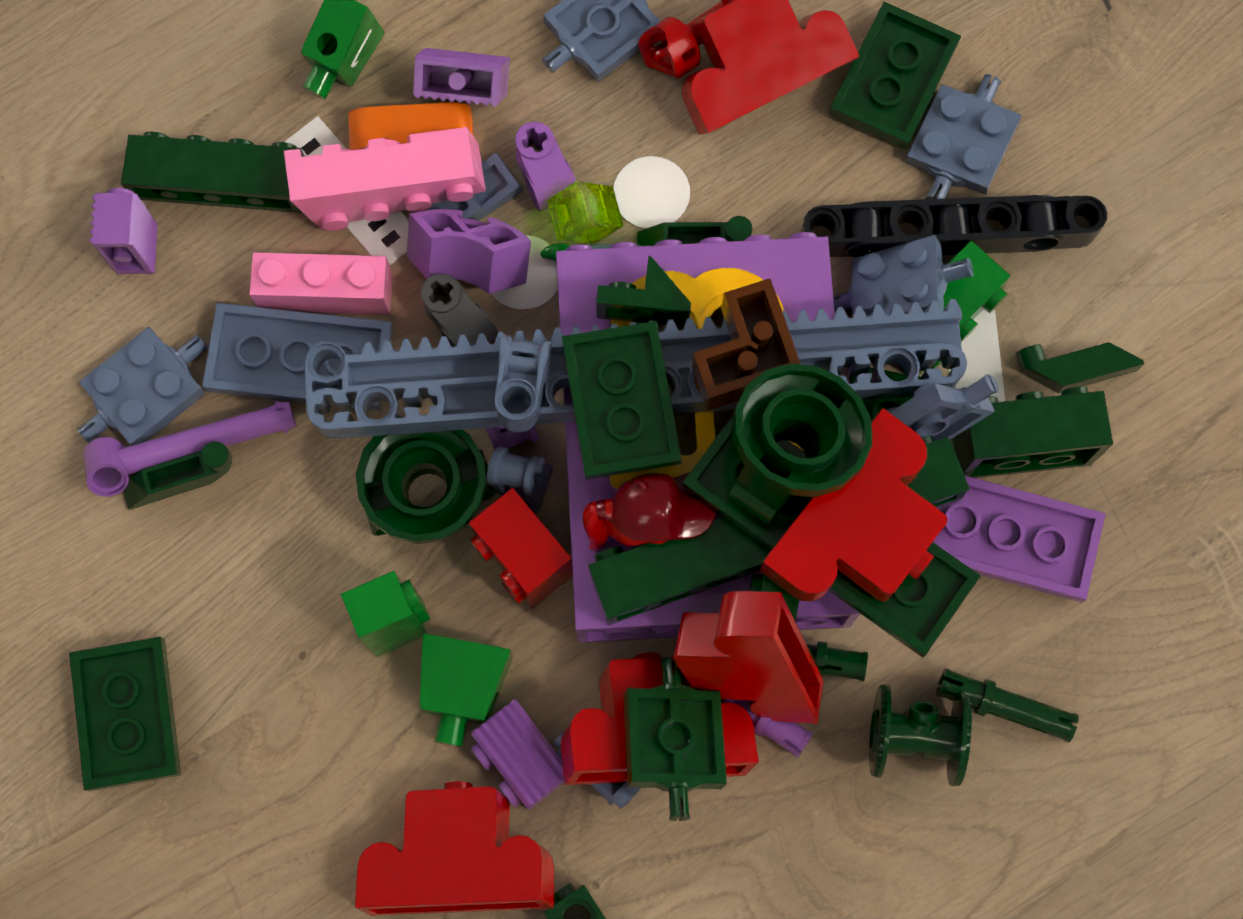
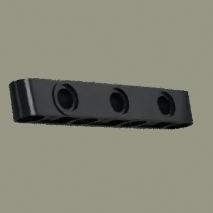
(1029, 223)

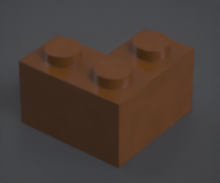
(757, 344)

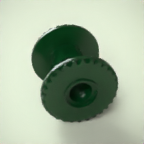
(921, 731)

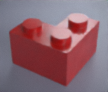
(523, 547)

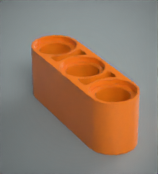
(400, 121)

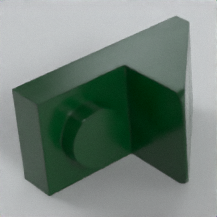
(657, 302)

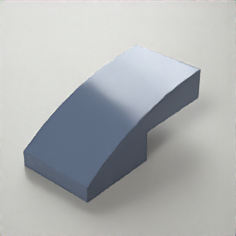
(499, 186)

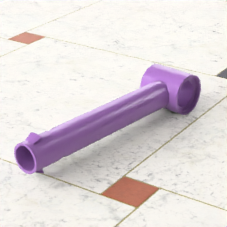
(110, 462)

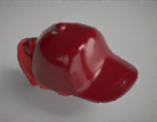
(647, 511)

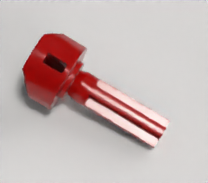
(679, 46)

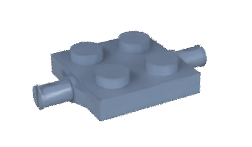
(597, 33)
(963, 139)
(901, 276)
(142, 388)
(945, 409)

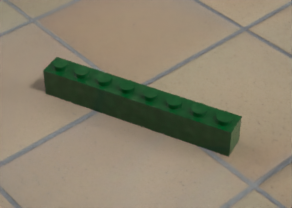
(677, 569)

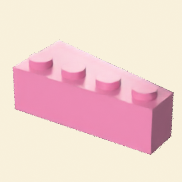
(384, 177)

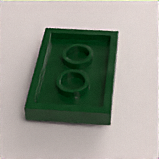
(894, 75)
(621, 400)
(124, 714)

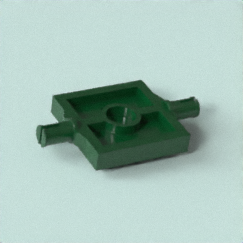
(674, 739)

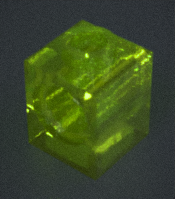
(585, 212)

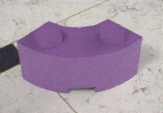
(468, 250)

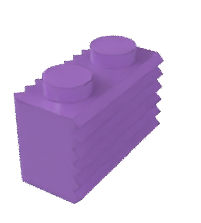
(461, 76)
(124, 232)
(520, 754)

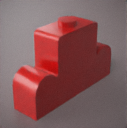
(760, 56)
(868, 529)
(752, 655)
(595, 738)
(455, 859)

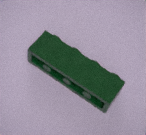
(208, 172)

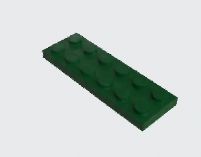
(914, 611)

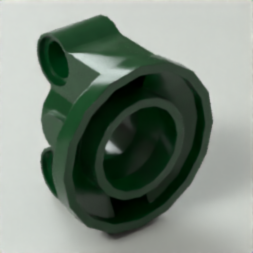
(811, 411)
(395, 461)

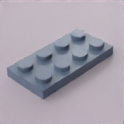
(265, 349)

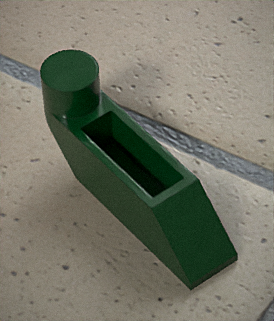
(736, 229)
(1077, 367)
(178, 475)

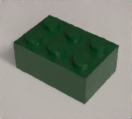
(1036, 434)

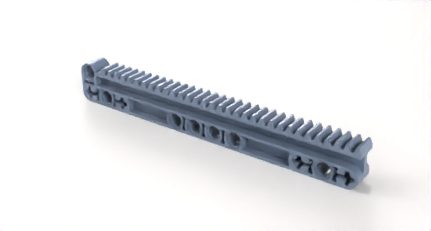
(465, 376)

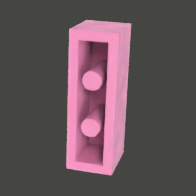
(322, 283)

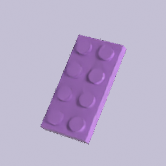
(1023, 538)

